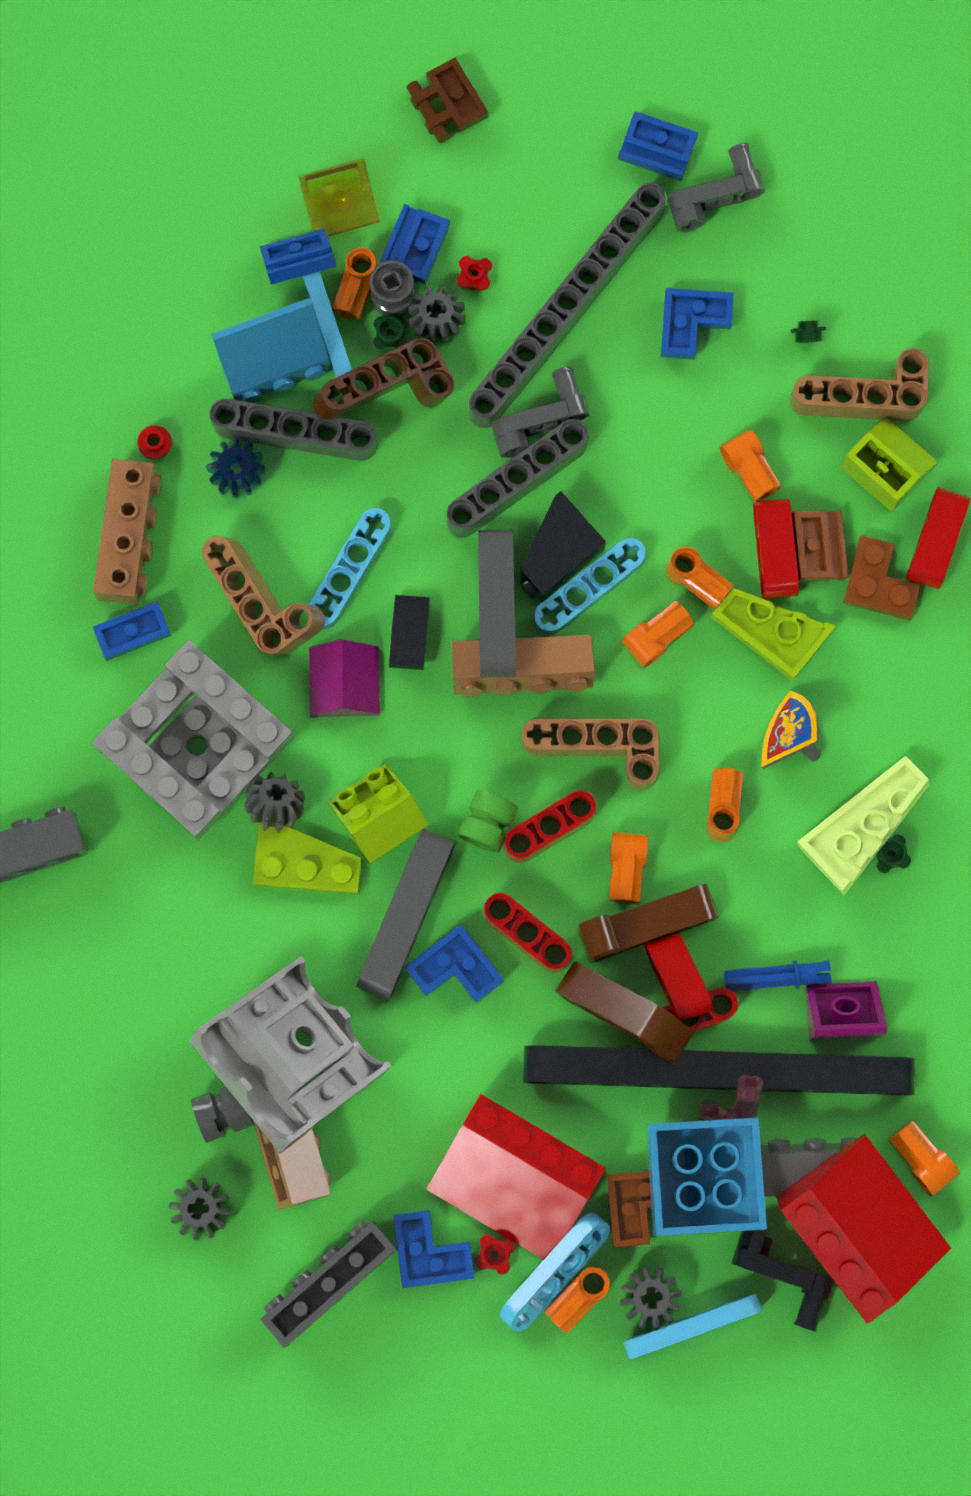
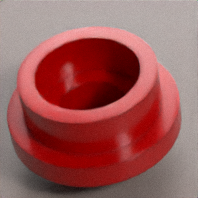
(158, 451)

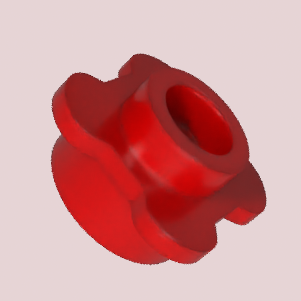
(477, 282)
(489, 1245)

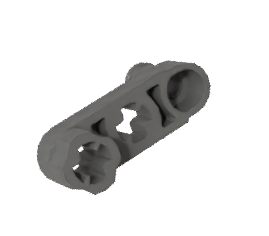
(690, 203)
(513, 429)

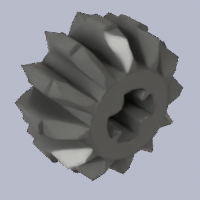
(427, 306)
(274, 802)
(193, 1198)
(641, 1290)

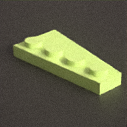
(858, 829)

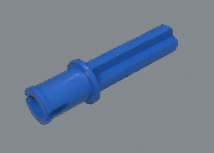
(777, 976)

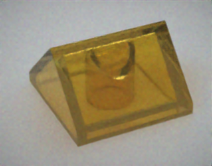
(339, 197)

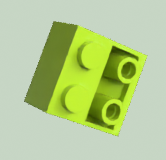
(888, 463)
(378, 812)

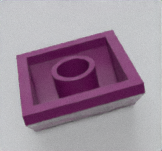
(344, 679)
(844, 1010)

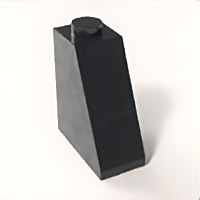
(559, 549)

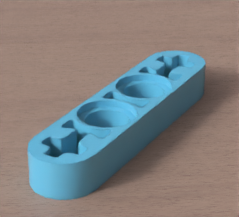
(327, 324)
(351, 569)
(587, 583)
(555, 1272)
(692, 1326)

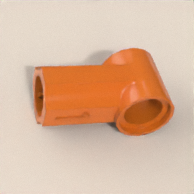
(354, 286)
(746, 457)
(702, 580)
(650, 639)
(724, 801)
(627, 859)
(930, 1166)
(576, 1300)

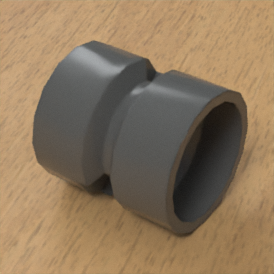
(392, 288)
(219, 1114)

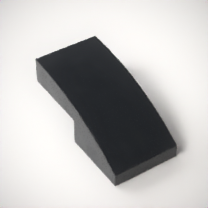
(409, 632)

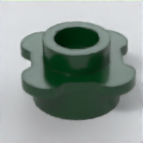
(387, 323)
(808, 332)
(900, 857)

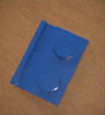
(657, 146)
(417, 241)
(297, 256)

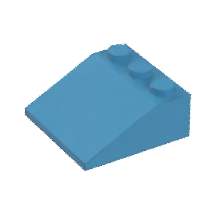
(272, 352)
(706, 1176)

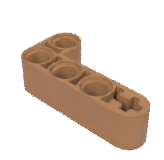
(859, 388)
(256, 591)
(591, 746)

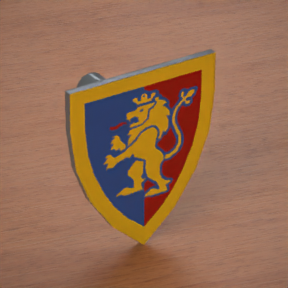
(791, 731)

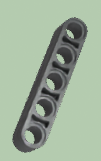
(281, 418)
(523, 463)
(496, 603)
(406, 914)

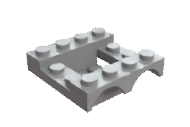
(237, 730)
(264, 1065)

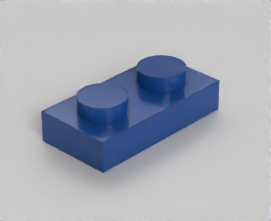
(131, 631)

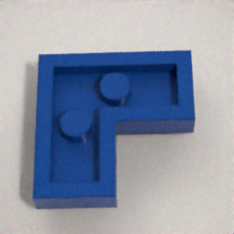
(688, 310)
(456, 956)
(422, 1261)

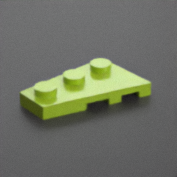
(775, 634)
(303, 863)

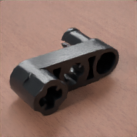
(752, 1255)

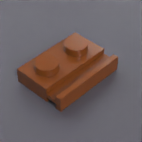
(819, 545)

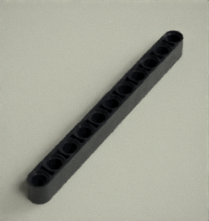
(719, 1070)

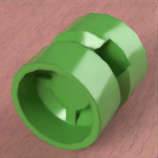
(487, 821)

